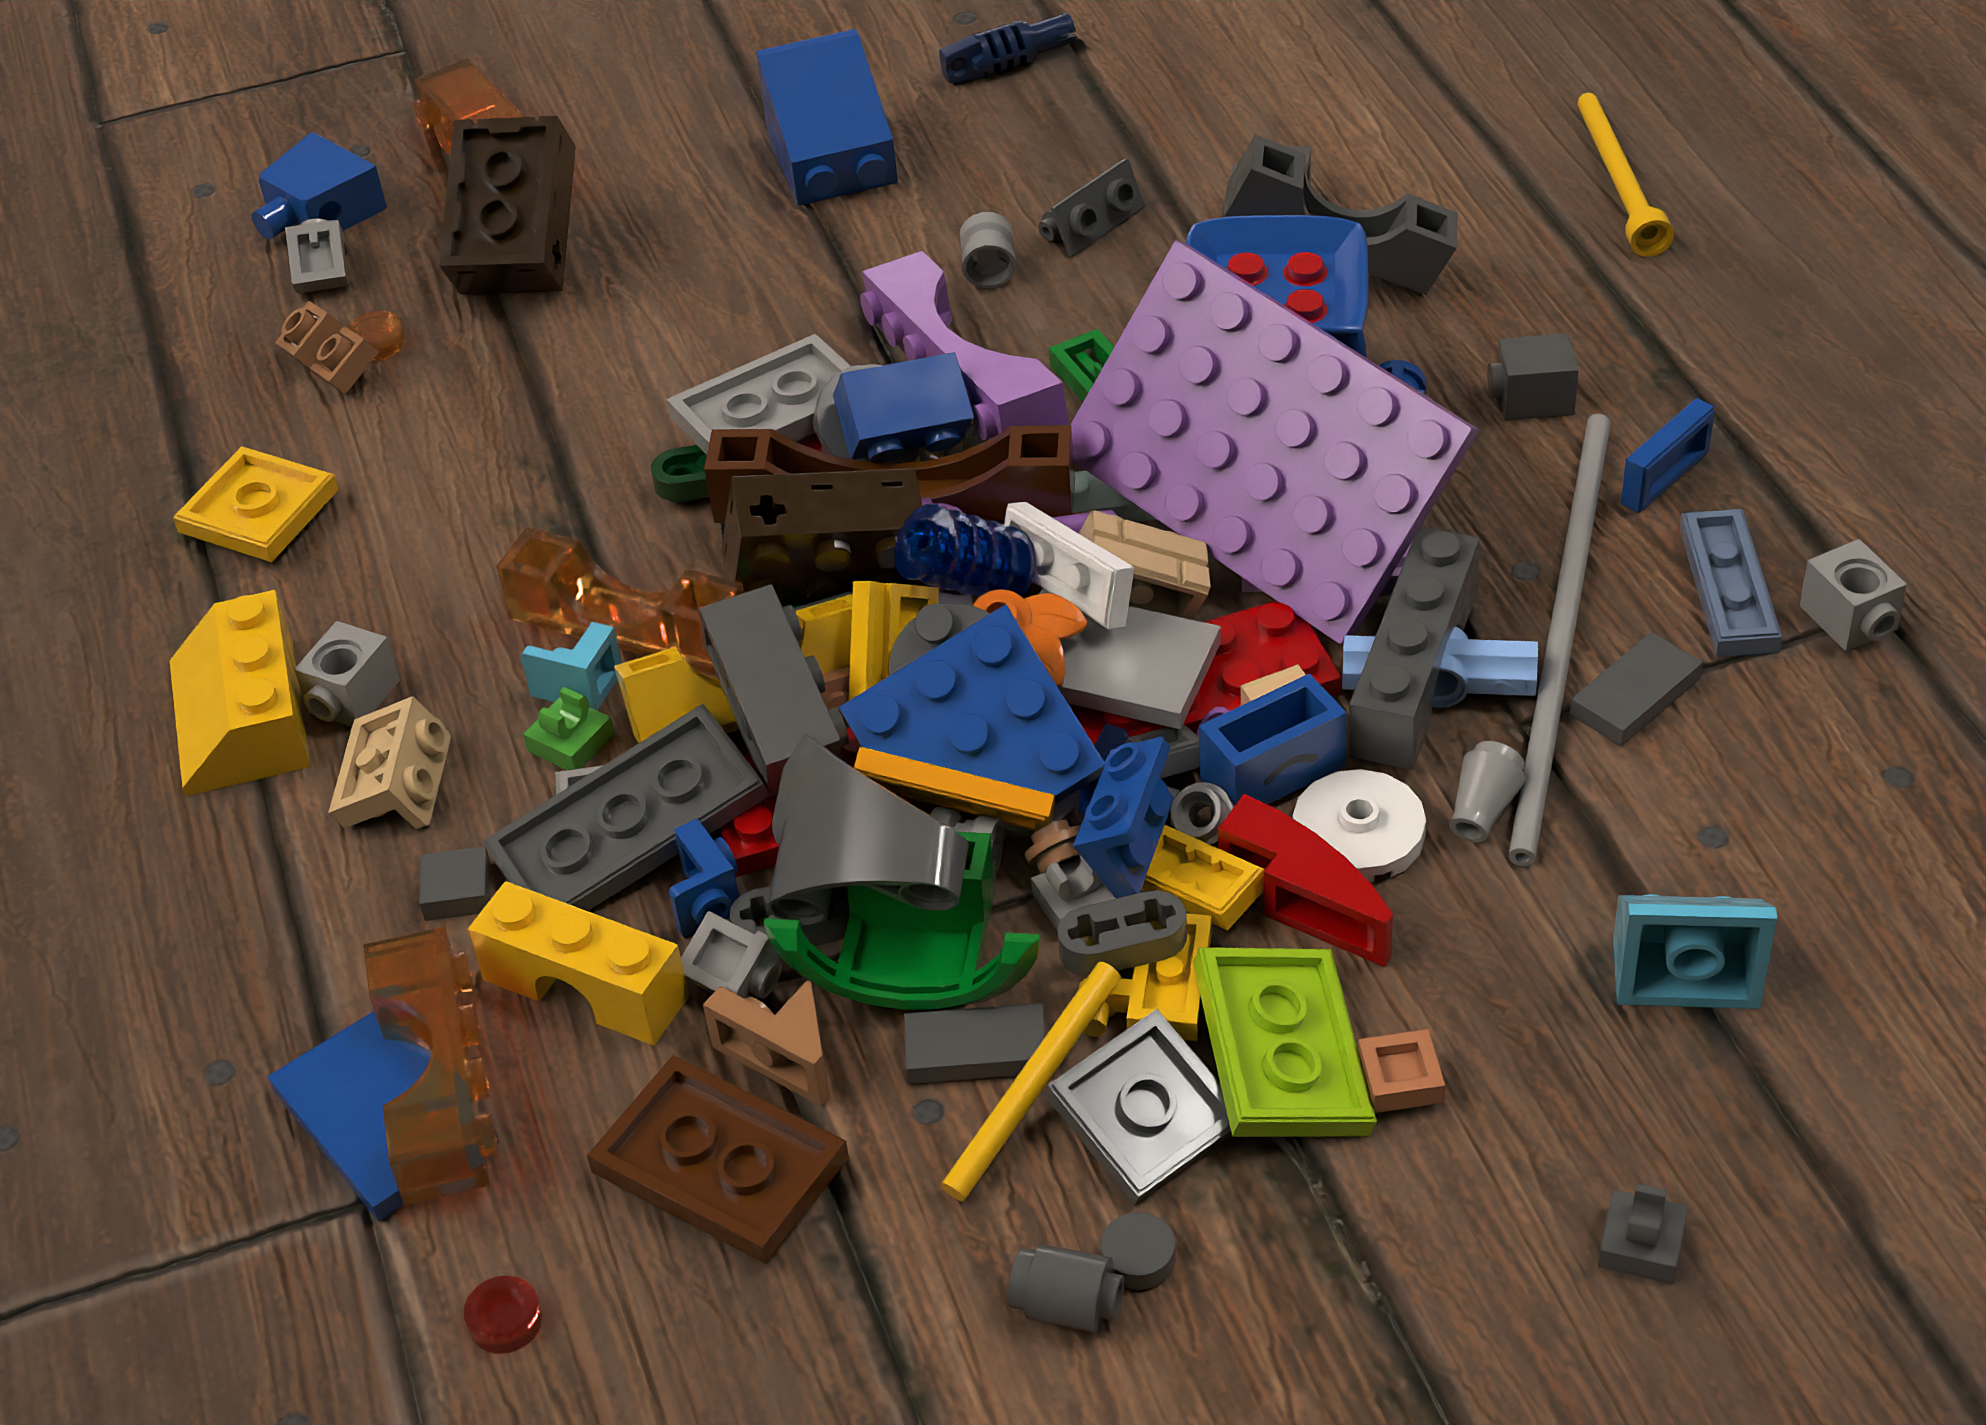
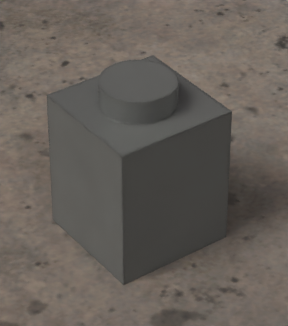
(1534, 376)

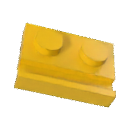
(877, 620)

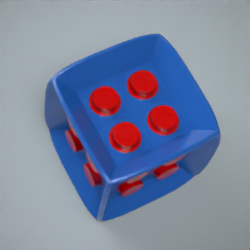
(1300, 261)

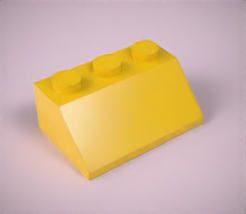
(238, 696)

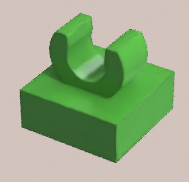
(568, 731)

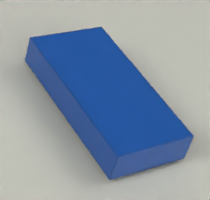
(1667, 455)

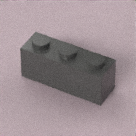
(769, 680)

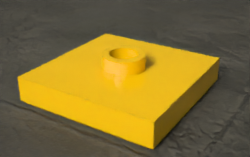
(256, 504)

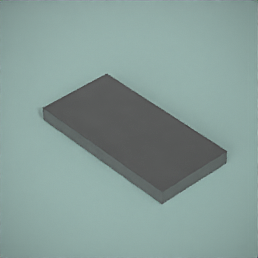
(625, 813)

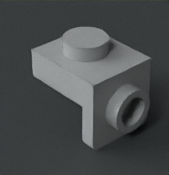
(731, 959)

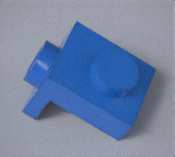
(709, 876)

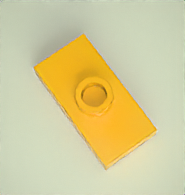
(1203, 877)

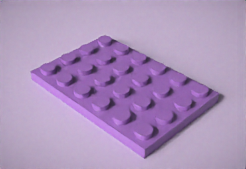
(1267, 441)

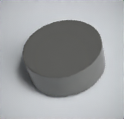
(1140, 1249)

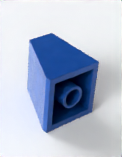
(826, 117)

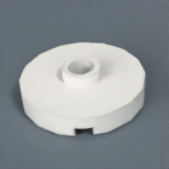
(1366, 819)

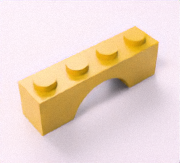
(666, 687)

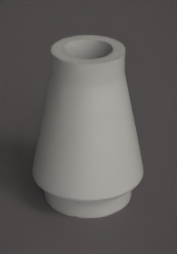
(1486, 786)

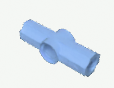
(1465, 667)

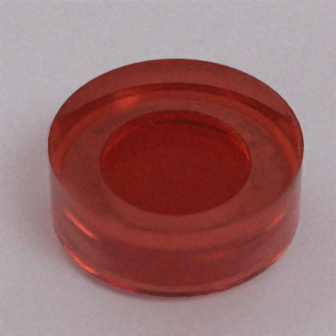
(503, 1314)

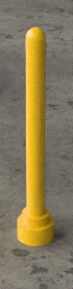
(1647, 226)

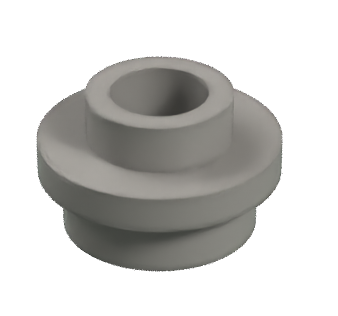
(1191, 801)

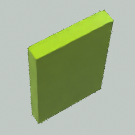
(1283, 1043)

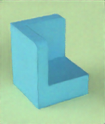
(584, 669)

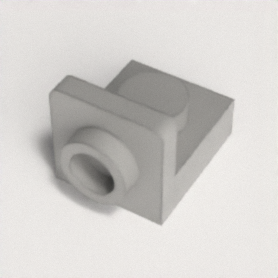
(317, 255)

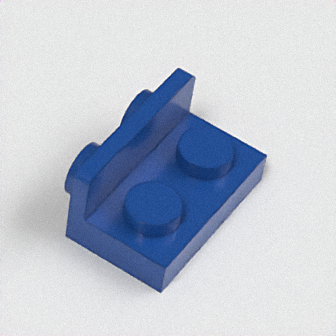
(1126, 816)

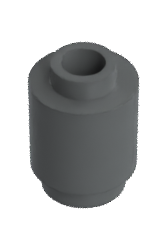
(1065, 1287)

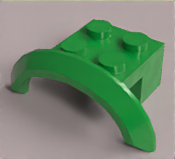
(911, 954)

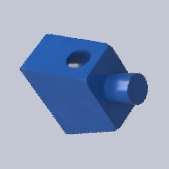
(317, 183)

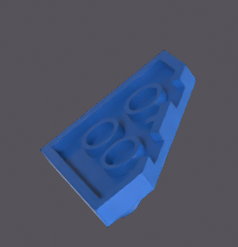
(981, 710)

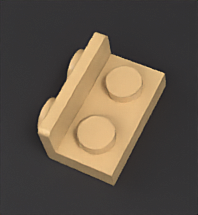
(391, 764)

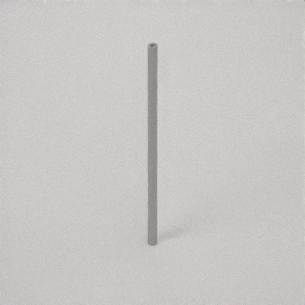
(1559, 644)

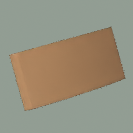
(326, 346)

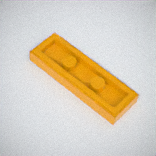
(957, 789)

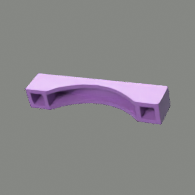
(914, 312)

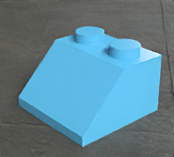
(1692, 950)

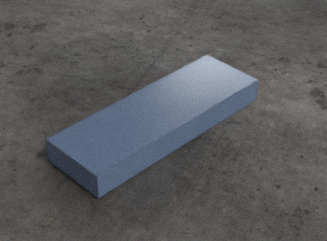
(1730, 583)

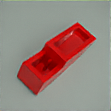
(1309, 881)

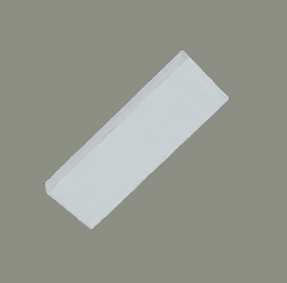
(1075, 566)

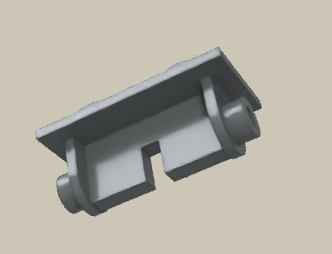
(1093, 208)

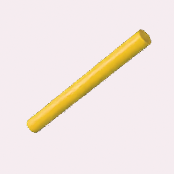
(1030, 1082)

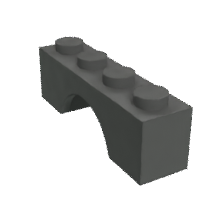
(1405, 239)
(1401, 672)

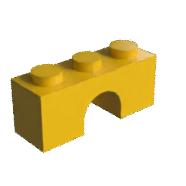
(622, 972)

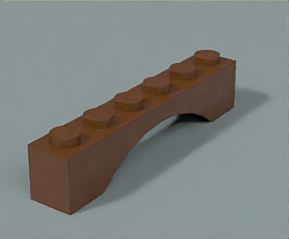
(1013, 467)

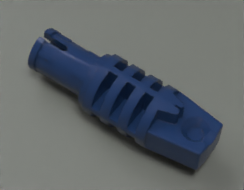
(1004, 47)

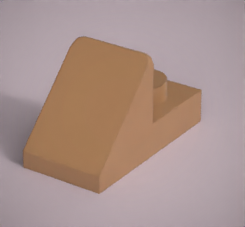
(777, 1046)

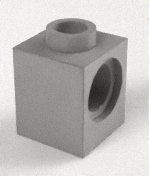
(1852, 595)
(347, 674)

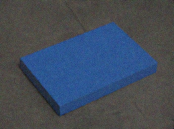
(340, 1099)

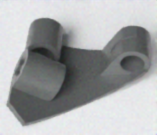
(853, 832)

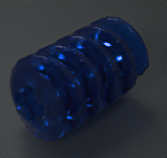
(963, 552)

